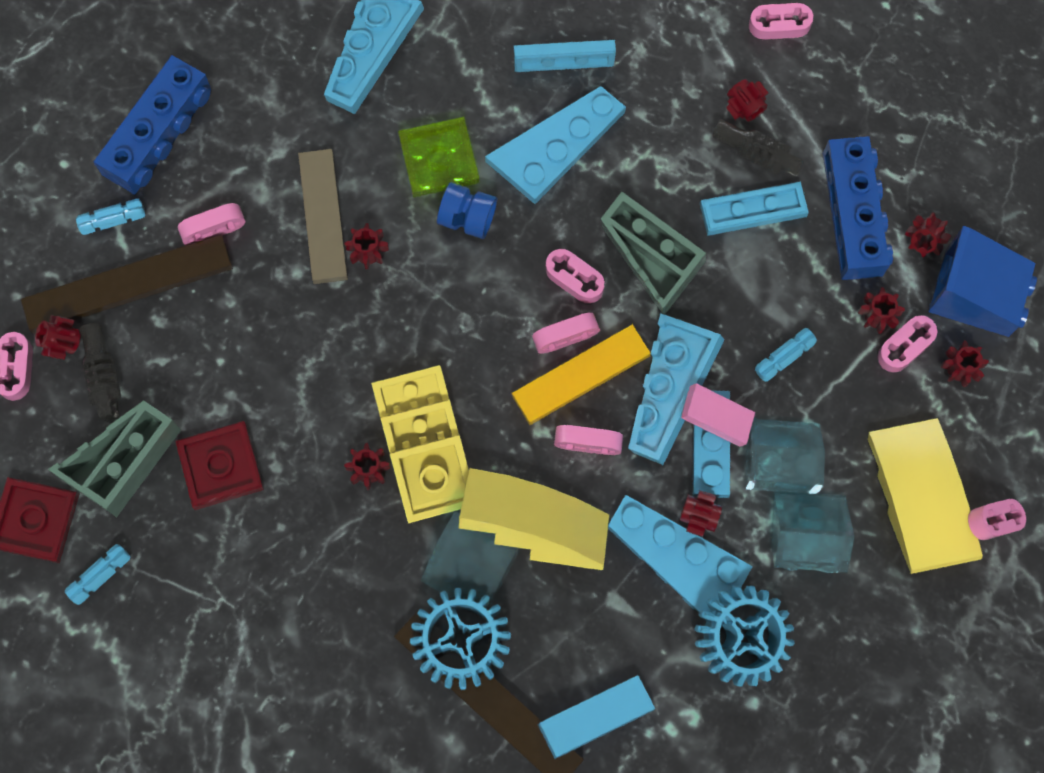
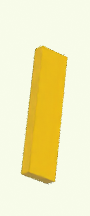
(581, 374)

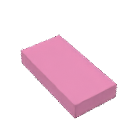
(718, 415)

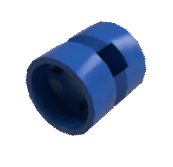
(466, 210)

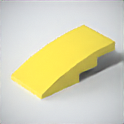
(423, 442)
(924, 496)
(535, 518)

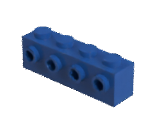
(153, 125)
(857, 208)

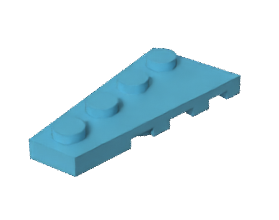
(368, 48)
(552, 147)
(679, 360)
(679, 558)

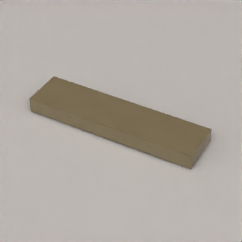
(323, 216)

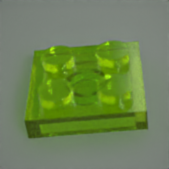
(438, 156)

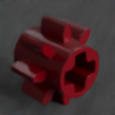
(747, 100)
(358, 242)
(932, 242)
(874, 315)
(57, 337)
(970, 355)
(359, 461)
(701, 513)

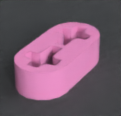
(781, 21)
(211, 223)
(570, 282)
(565, 333)
(902, 337)
(22, 365)
(588, 440)
(995, 514)

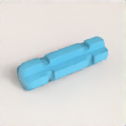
(110, 216)
(785, 354)
(97, 574)

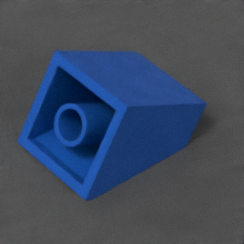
(983, 284)

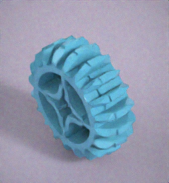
(765, 617)
(444, 645)

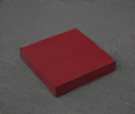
(219, 465)
(35, 519)

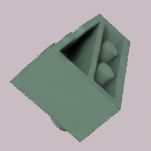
(653, 250)
(120, 458)

